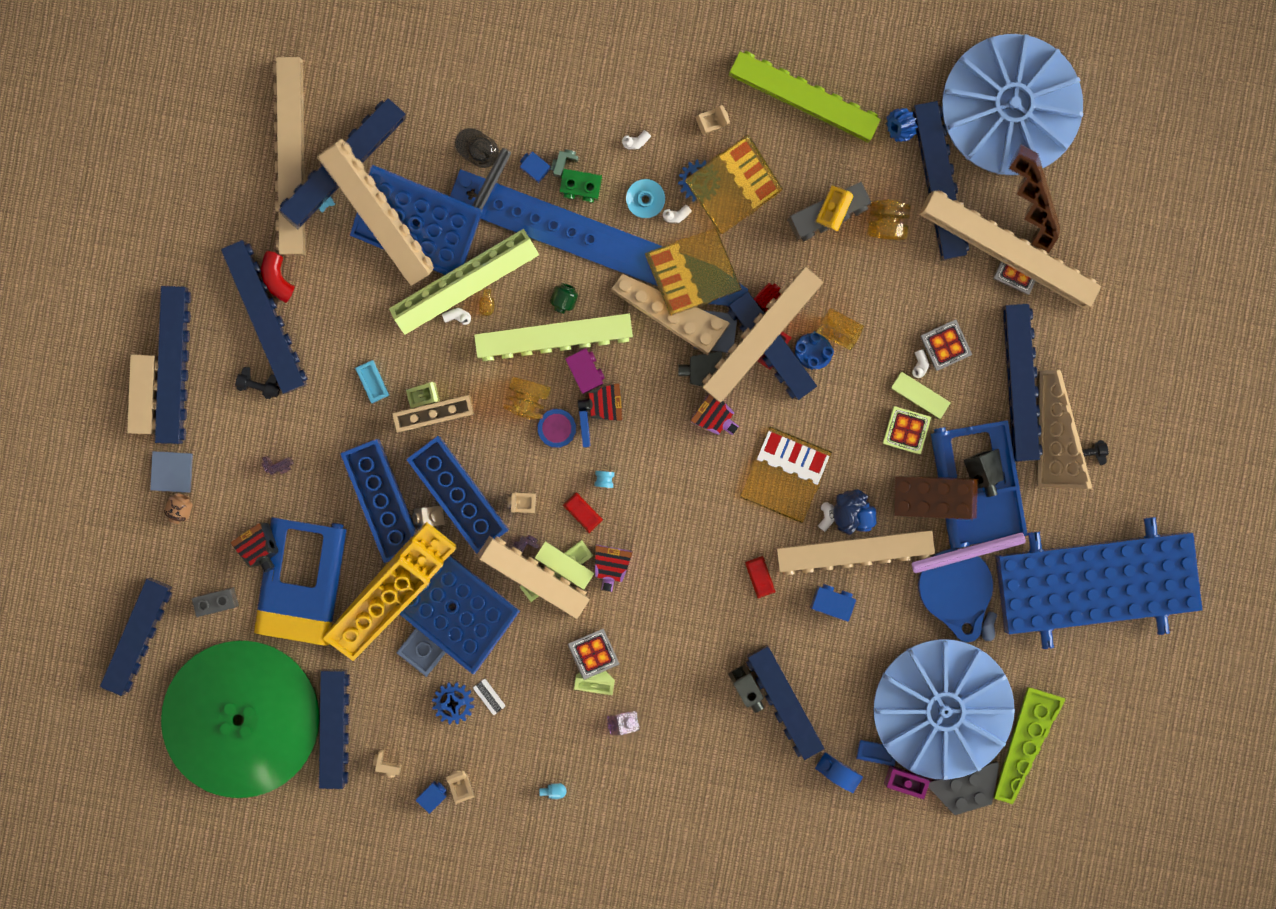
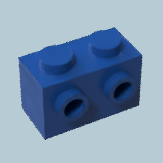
(833, 603)

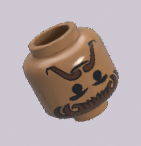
(178, 508)

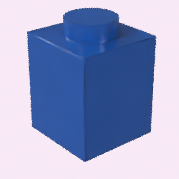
(534, 166)
(432, 796)

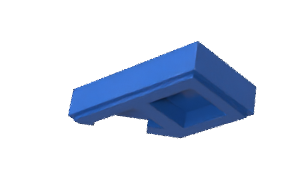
(585, 428)

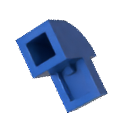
(839, 773)

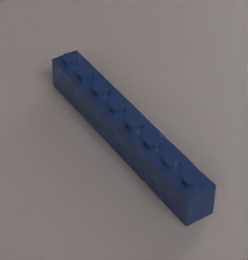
(363, 143)
(938, 170)
(264, 317)
(172, 365)
(1021, 382)

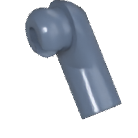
(988, 628)

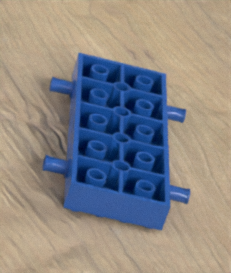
(1098, 583)

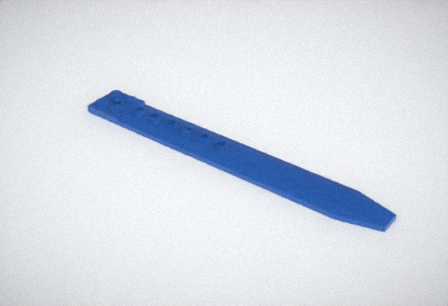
(566, 230)

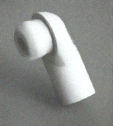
(636, 142)
(676, 216)
(458, 314)
(922, 364)
(828, 519)

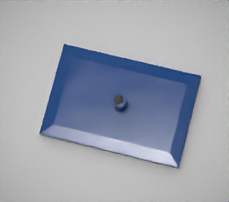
(434, 219)
(461, 614)

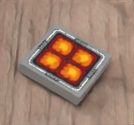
(1014, 278)
(946, 345)
(593, 654)

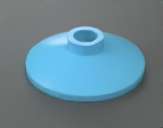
(647, 188)

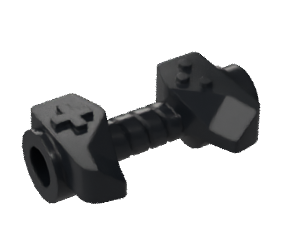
(268, 389)
(1100, 451)

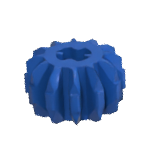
(901, 125)

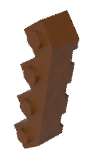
(1036, 190)

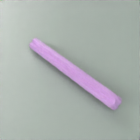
(968, 552)

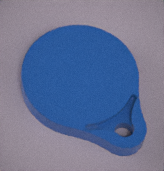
(958, 594)

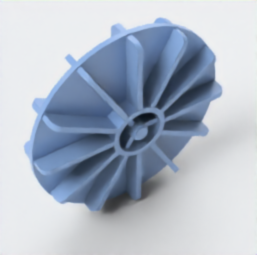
(1012, 95)
(943, 709)

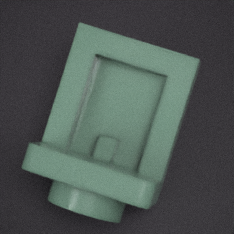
(559, 164)

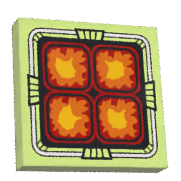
(906, 430)

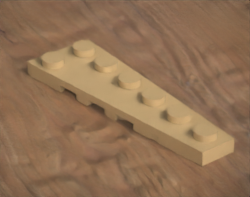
(692, 325)

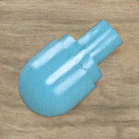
(554, 791)

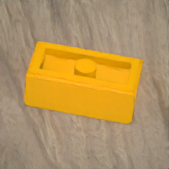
(834, 208)

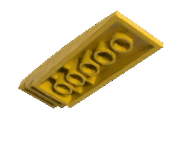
(390, 591)

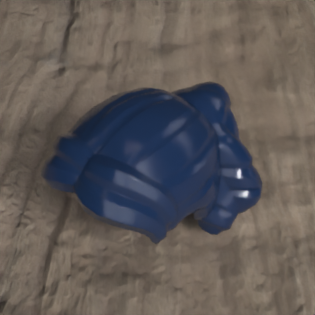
(846, 510)

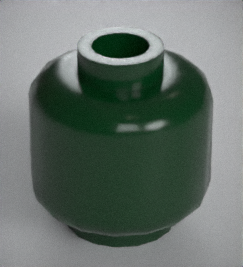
(564, 297)

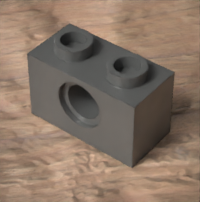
(215, 602)

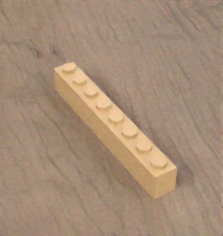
(376, 212)
(762, 334)
(856, 550)

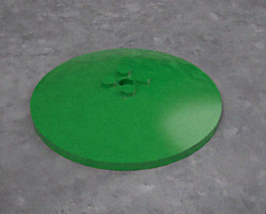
(277, 713)

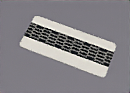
(489, 696)

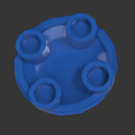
(813, 351)

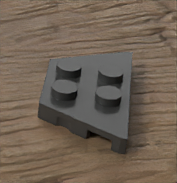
(968, 791)

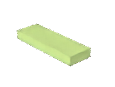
(920, 395)
(564, 565)

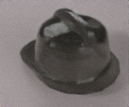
(476, 147)

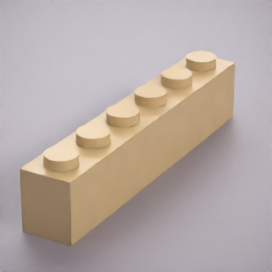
(533, 577)

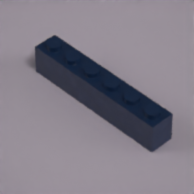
(778, 354)
(136, 637)
(786, 703)
(333, 728)

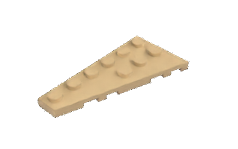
(1062, 456)

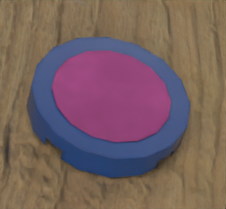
(556, 428)

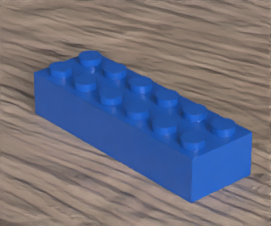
(457, 493)
(379, 497)

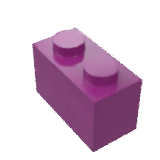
(584, 370)
(906, 782)

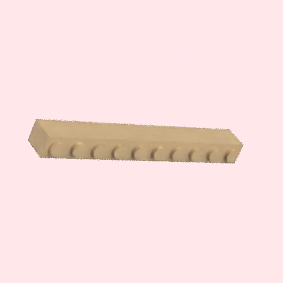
(289, 148)
(1009, 249)

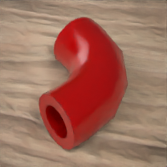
(273, 278)

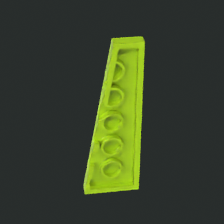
(1032, 727)

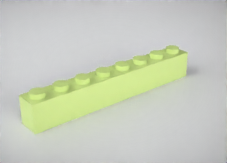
(463, 281)
(552, 336)

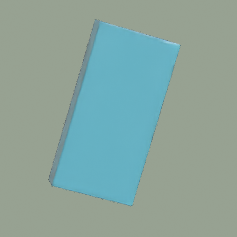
(372, 381)

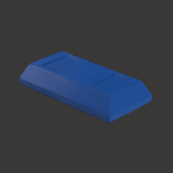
(874, 753)

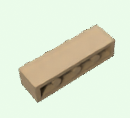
(142, 394)
(433, 413)

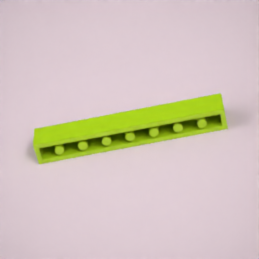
(804, 97)

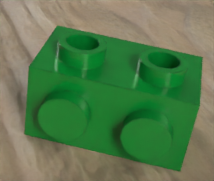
(580, 185)

